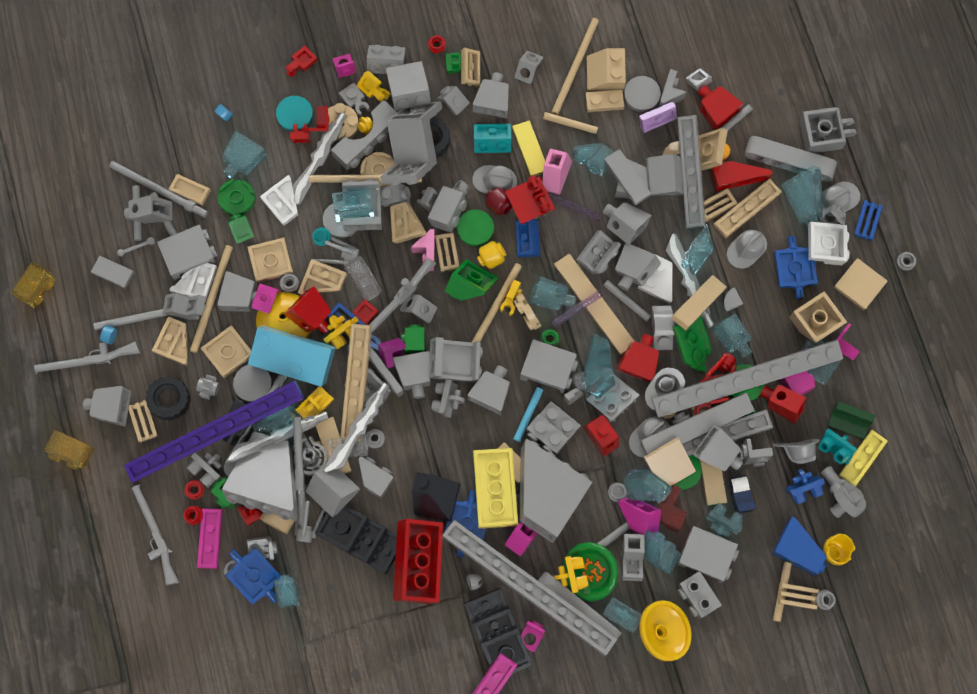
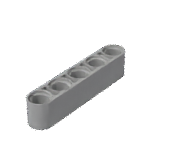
(788, 157)
(563, 592)

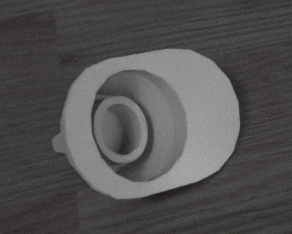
(493, 177)
(842, 194)
(746, 249)
(664, 382)
(647, 428)
(801, 451)

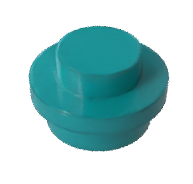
(321, 235)

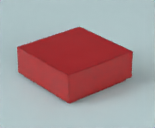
(365, 312)

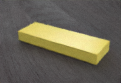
(529, 148)
(863, 458)

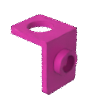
(344, 69)
(264, 298)
(847, 349)
(536, 629)

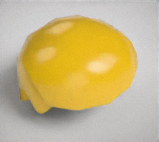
(838, 549)

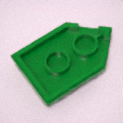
(693, 344)

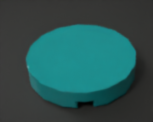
(294, 111)

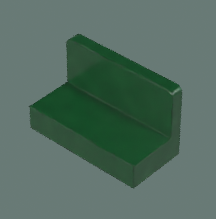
(851, 420)

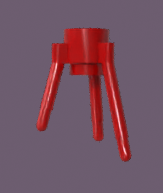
(724, 364)

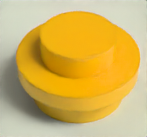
(365, 125)

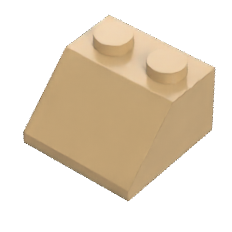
(606, 70)
(817, 318)

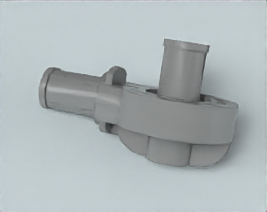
(310, 457)
(847, 495)

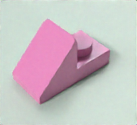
(426, 245)

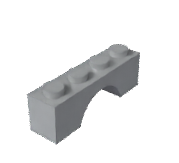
(349, 151)

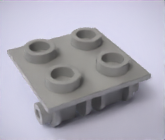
(614, 400)

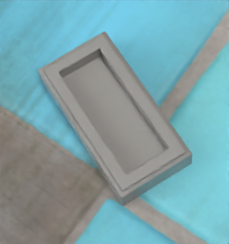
(112, 272)

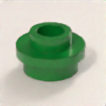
(549, 332)

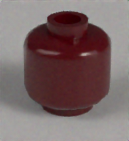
(498, 201)

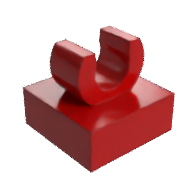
(300, 136)
(250, 515)

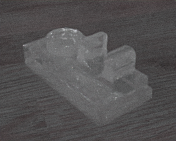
(359, 449)

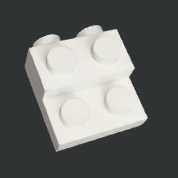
(828, 243)

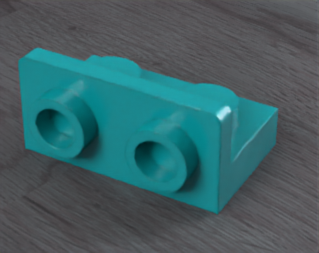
(492, 138)

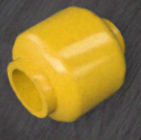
(491, 255)

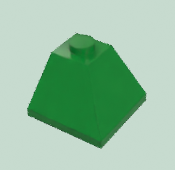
(469, 281)

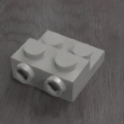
(552, 428)

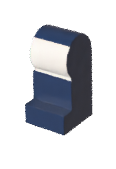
(741, 494)

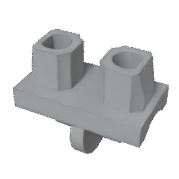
(449, 400)
(197, 464)

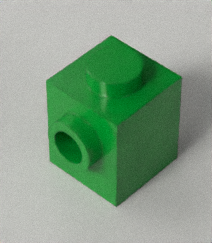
(414, 339)

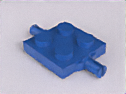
(794, 268)
(466, 515)
(253, 575)

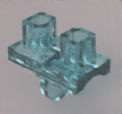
(717, 516)
(622, 615)

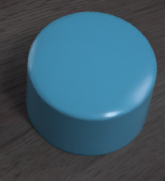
(223, 112)
(108, 334)

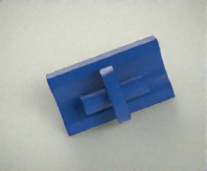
(804, 484)

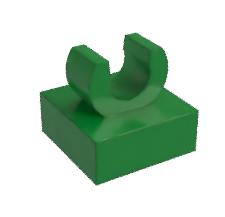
(453, 63)

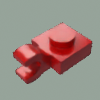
(301, 60)

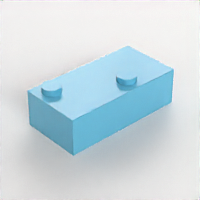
(291, 355)

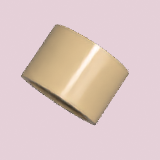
(277, 522)

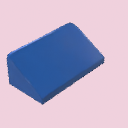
(527, 239)

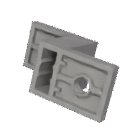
(411, 144)

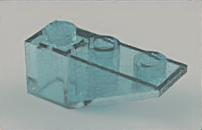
(598, 369)

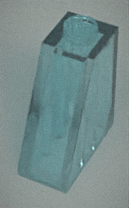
(805, 195)

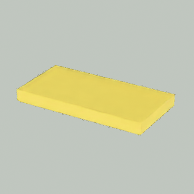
(495, 488)

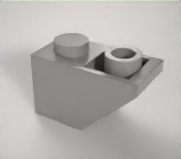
(375, 479)

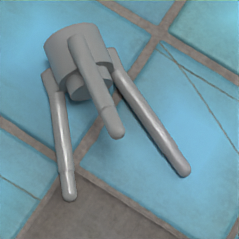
(348, 252)
(303, 532)

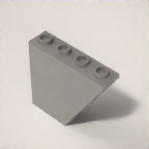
(265, 480)
(548, 490)

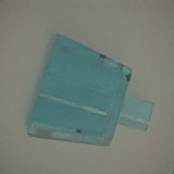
(242, 155)
(550, 294)
(731, 329)
(276, 420)

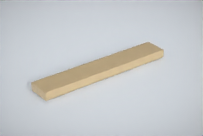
(599, 309)
(356, 375)
(712, 480)

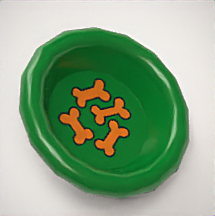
(599, 568)

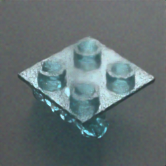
(698, 251)

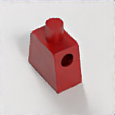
(718, 106)
(309, 311)
(640, 359)
(784, 402)
(602, 435)

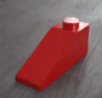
(736, 174)

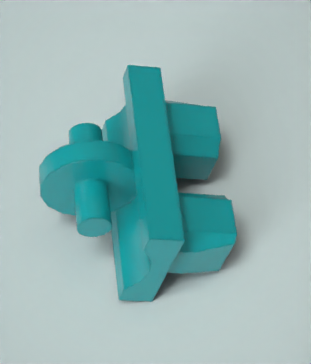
(838, 446)

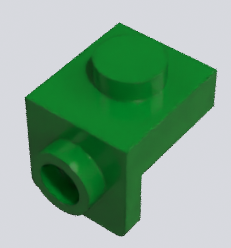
(217, 491)

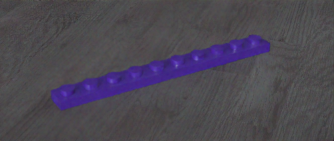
(214, 431)

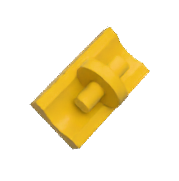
(336, 336)
(315, 403)
(576, 582)

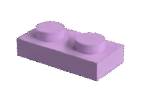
(658, 117)

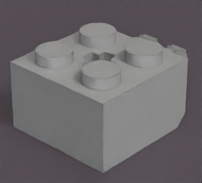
(824, 130)

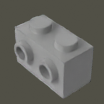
(447, 209)
(699, 595)

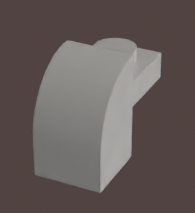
(183, 306)
(662, 327)
(632, 557)

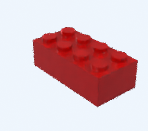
(418, 561)

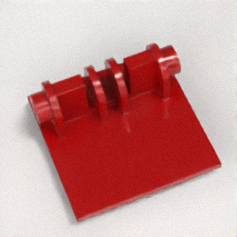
(530, 199)

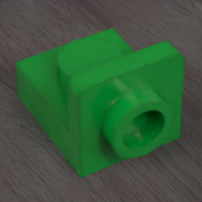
(240, 227)

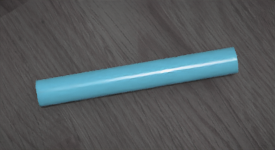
(528, 414)

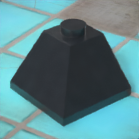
(434, 496)

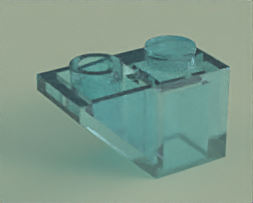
(592, 156)
(645, 485)
(660, 553)
(287, 591)

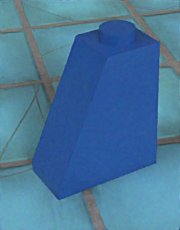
(800, 549)

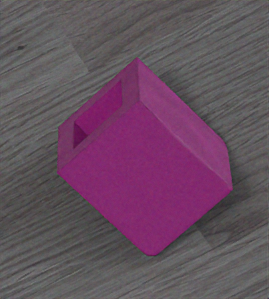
(389, 350)

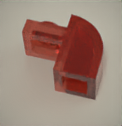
(671, 516)

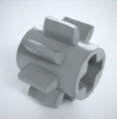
(207, 387)

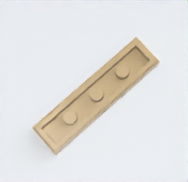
(747, 208)
(698, 302)

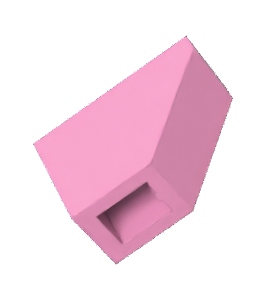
(556, 170)

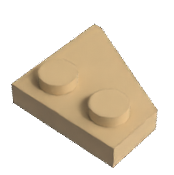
(405, 223)
(323, 278)
(173, 341)

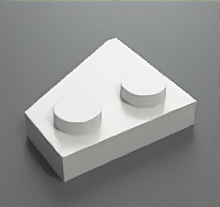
(281, 201)
(196, 281)
(660, 282)

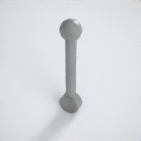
(151, 241)

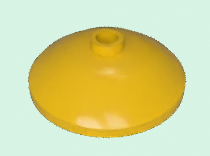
(280, 306)
(672, 628)

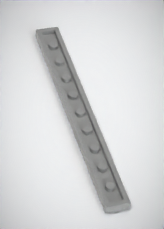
(747, 378)
(529, 588)

